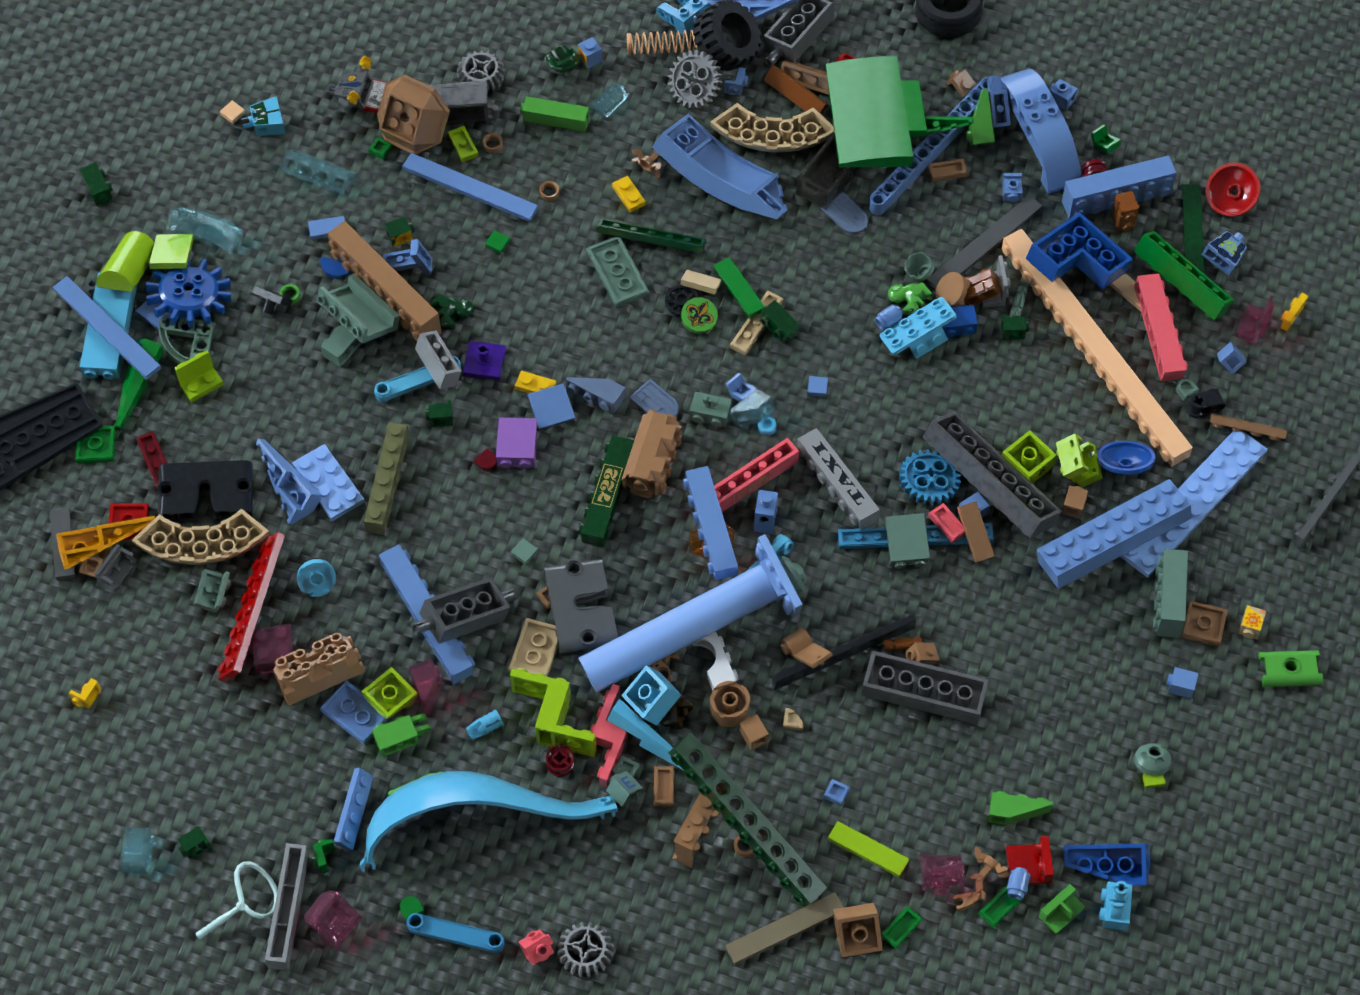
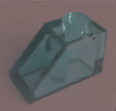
(752, 409)

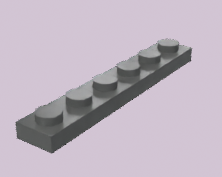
(1323, 505)

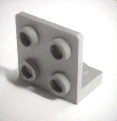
(1000, 299)

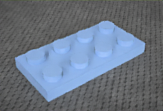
(330, 480)

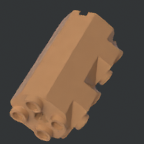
(652, 454)
(309, 673)

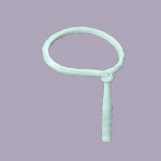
(240, 906)

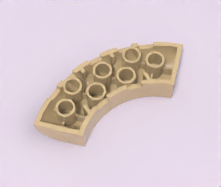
(772, 133)
(201, 543)

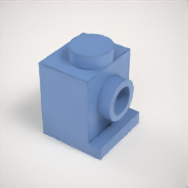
(1012, 187)

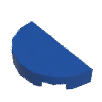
(333, 268)

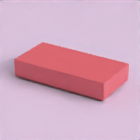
(947, 522)

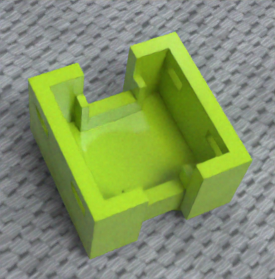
(1076, 460)

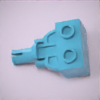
(1116, 905)

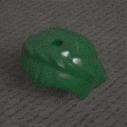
(562, 59)

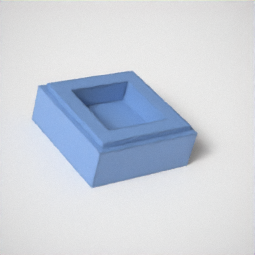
(817, 386)
(836, 792)

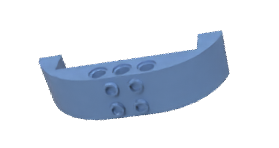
(1043, 128)

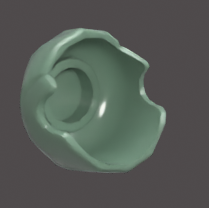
(919, 266)

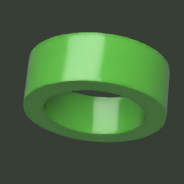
(291, 287)

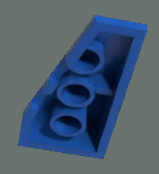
(1111, 861)

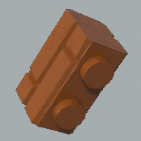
(1125, 211)
(982, 287)

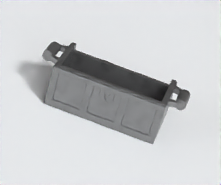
(466, 102)

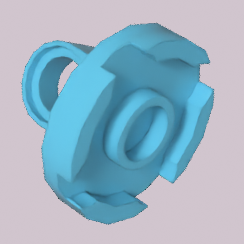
(316, 577)

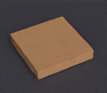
(1204, 623)

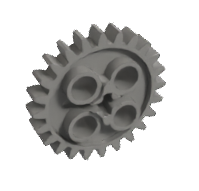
(689, 95)

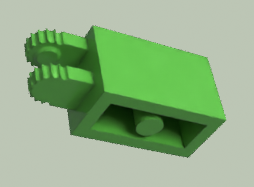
(399, 733)

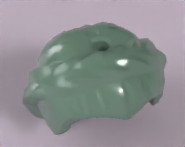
(794, 572)

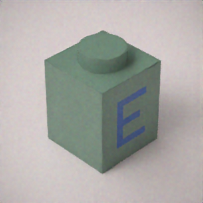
(623, 788)

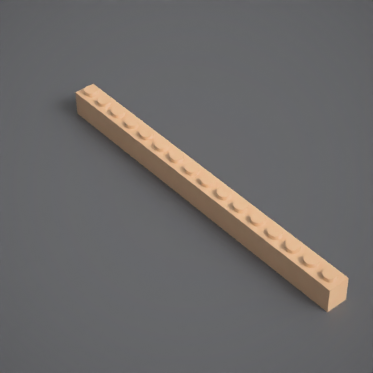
(1100, 353)

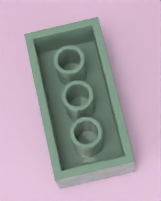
(1171, 593)

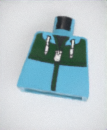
(265, 118)

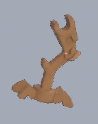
(648, 163)
(969, 899)

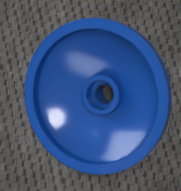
(1126, 457)

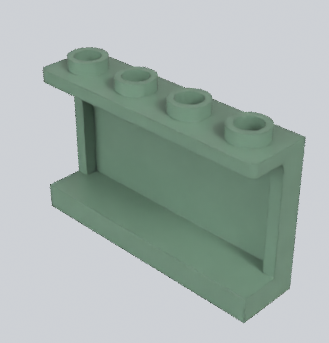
(359, 309)

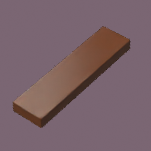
(793, 90)

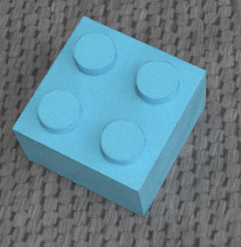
(651, 695)

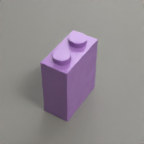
(517, 442)

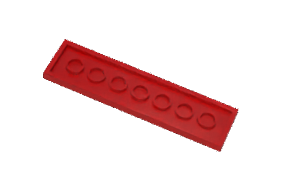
(251, 607)

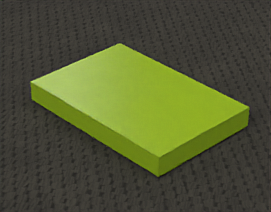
(171, 251)

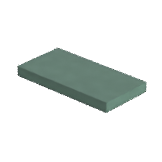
(617, 271)

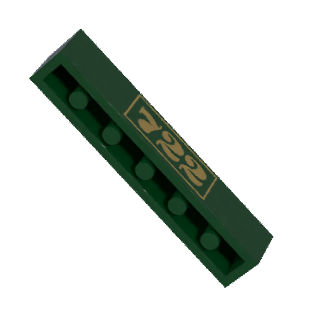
(606, 493)

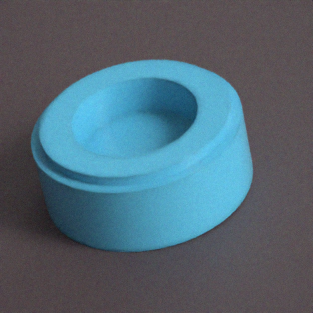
(767, 427)

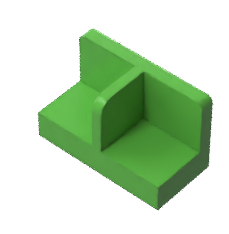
(1061, 910)

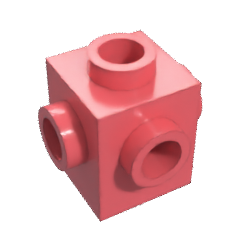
(537, 946)

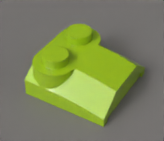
(389, 694)

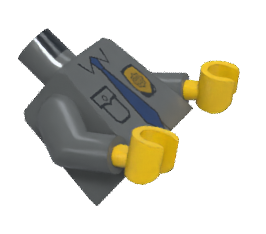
(355, 87)

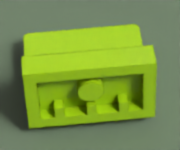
(198, 376)

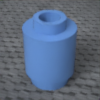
(889, 317)
(1018, 883)

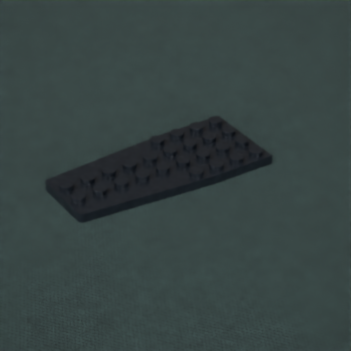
(43, 431)

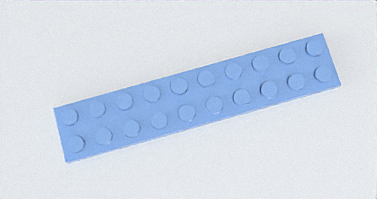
(1203, 492)

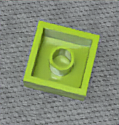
(1030, 456)

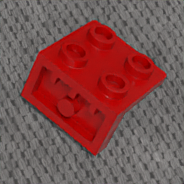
(1033, 858)

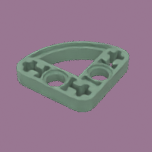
(199, 337)

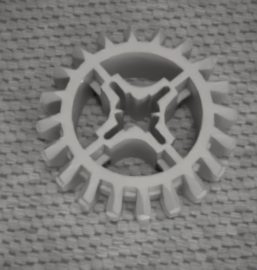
(480, 68)
(593, 950)

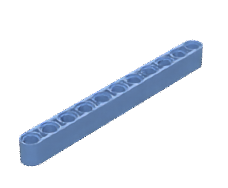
(923, 155)

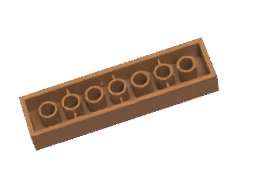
(377, 274)

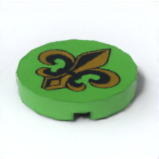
(699, 315)

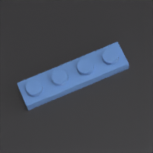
(353, 809)

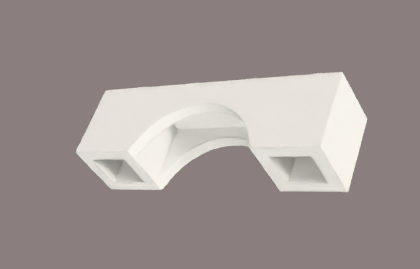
(721, 670)

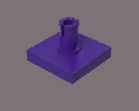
(484, 360)

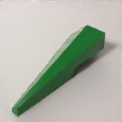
(135, 383)

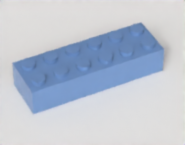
(1098, 191)

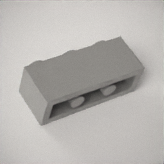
(438, 359)

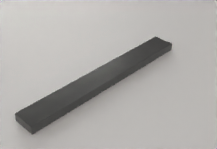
(988, 240)

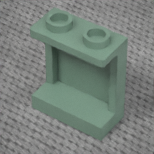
(907, 540)

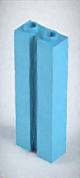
(97, 354)

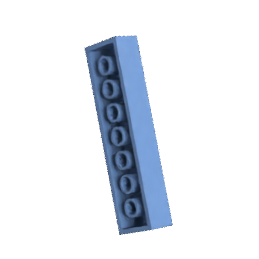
(1114, 533)

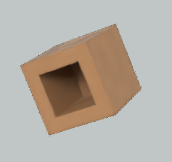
(1075, 501)
(753, 732)

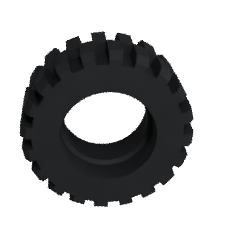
(741, 28)

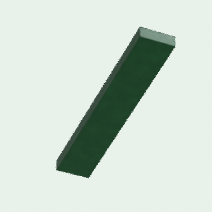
(1192, 225)
(651, 235)

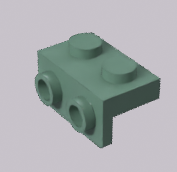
(211, 590)

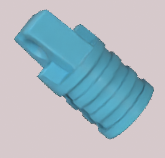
(484, 725)

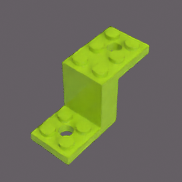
(555, 704)

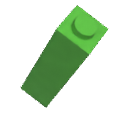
(555, 113)

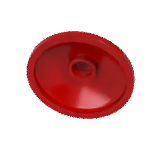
(1226, 180)

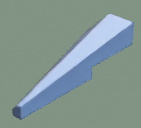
(295, 491)

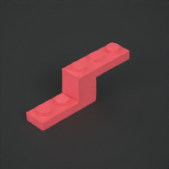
(609, 735)

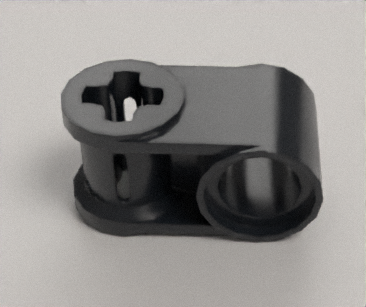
(1205, 403)

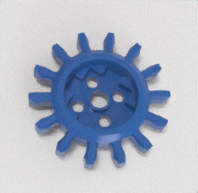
(187, 303)

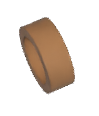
(492, 136)
(549, 184)
(741, 853)

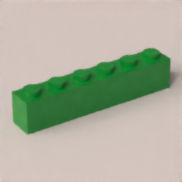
(1183, 275)

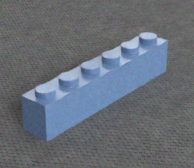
(711, 523)

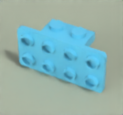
(920, 330)

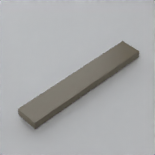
(783, 929)

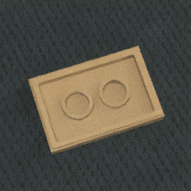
(535, 648)

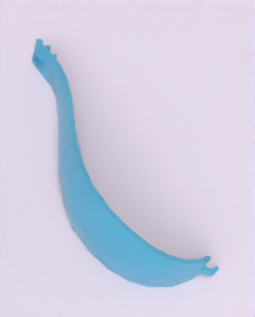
(470, 788)

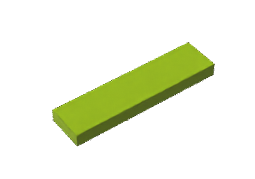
(868, 849)

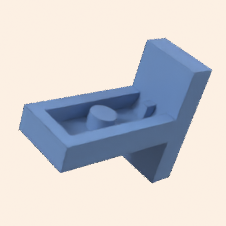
(411, 258)

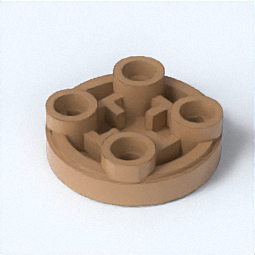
(953, 289)

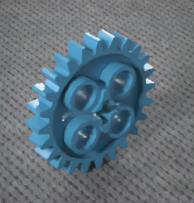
(929, 477)

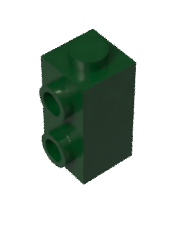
(96, 184)
(779, 322)

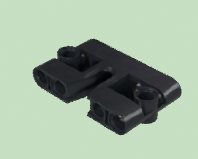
(188, 481)

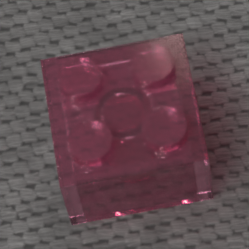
(271, 644)

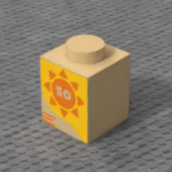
(1252, 622)

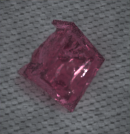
(941, 872)
(332, 918)

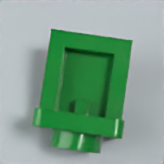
(1104, 141)
(321, 847)

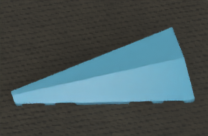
(650, 740)

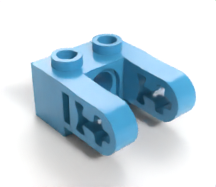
(684, 17)

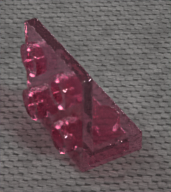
(1255, 321)

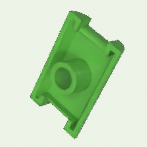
(1302, 662)

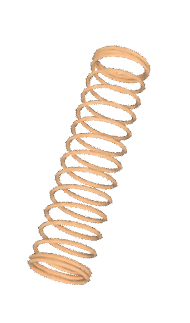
(630, 42)

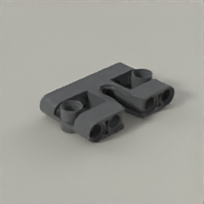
(572, 589)

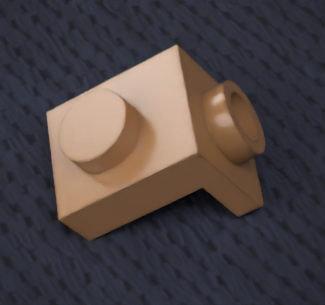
(962, 82)
(923, 653)

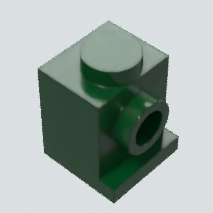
(1014, 327)
(440, 414)
(193, 843)

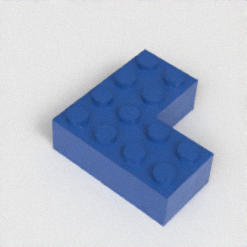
(1079, 245)

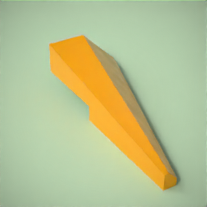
(84, 543)

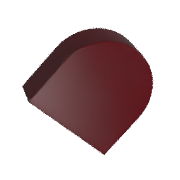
(486, 460)

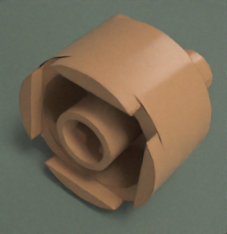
(729, 704)

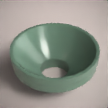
(1152, 764)

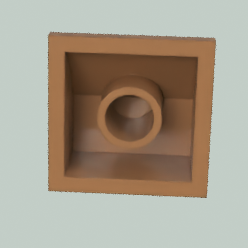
(858, 929)

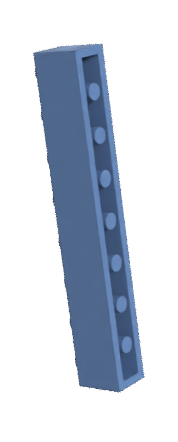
(414, 593)

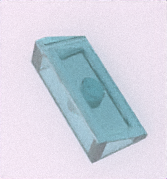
(610, 99)

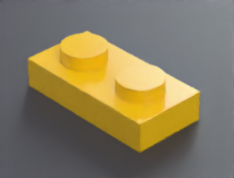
(628, 194)
(1296, 307)
(531, 383)

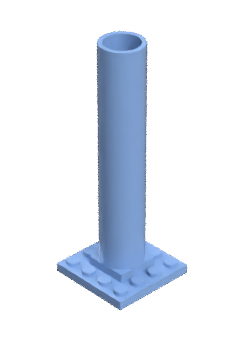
(693, 620)

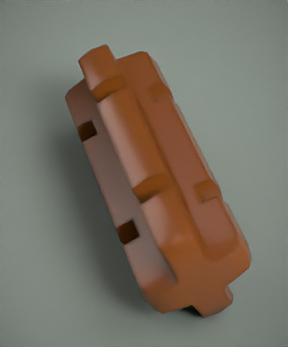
(900, 643)

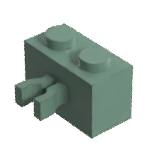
(710, 409)

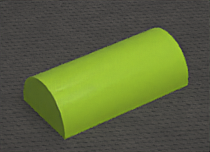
(127, 263)

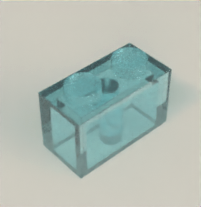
(137, 850)

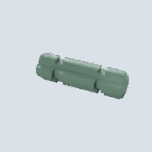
(1019, 301)

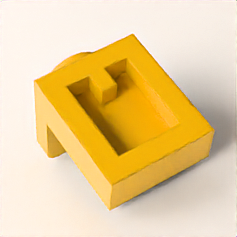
(88, 694)

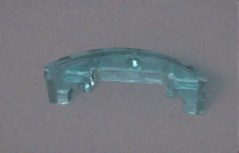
(205, 226)

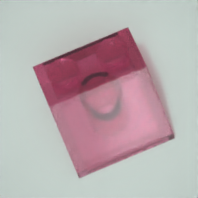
(426, 682)

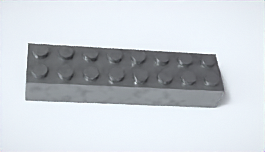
(992, 474)

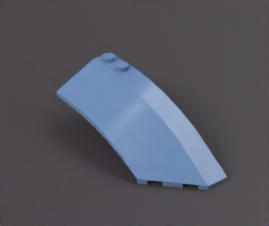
(720, 170)

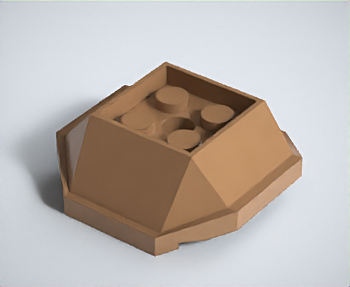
(425, 113)

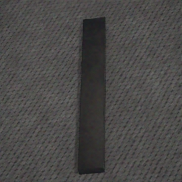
(846, 650)

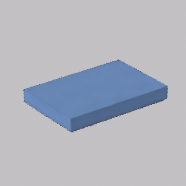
(352, 712)

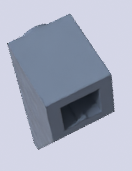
(599, 391)

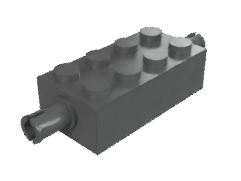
(797, 29)
(464, 610)

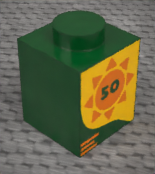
(399, 231)

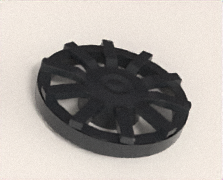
(680, 298)

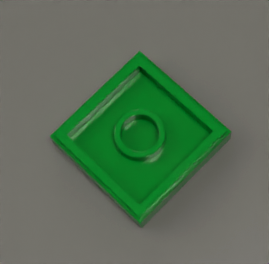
(97, 447)

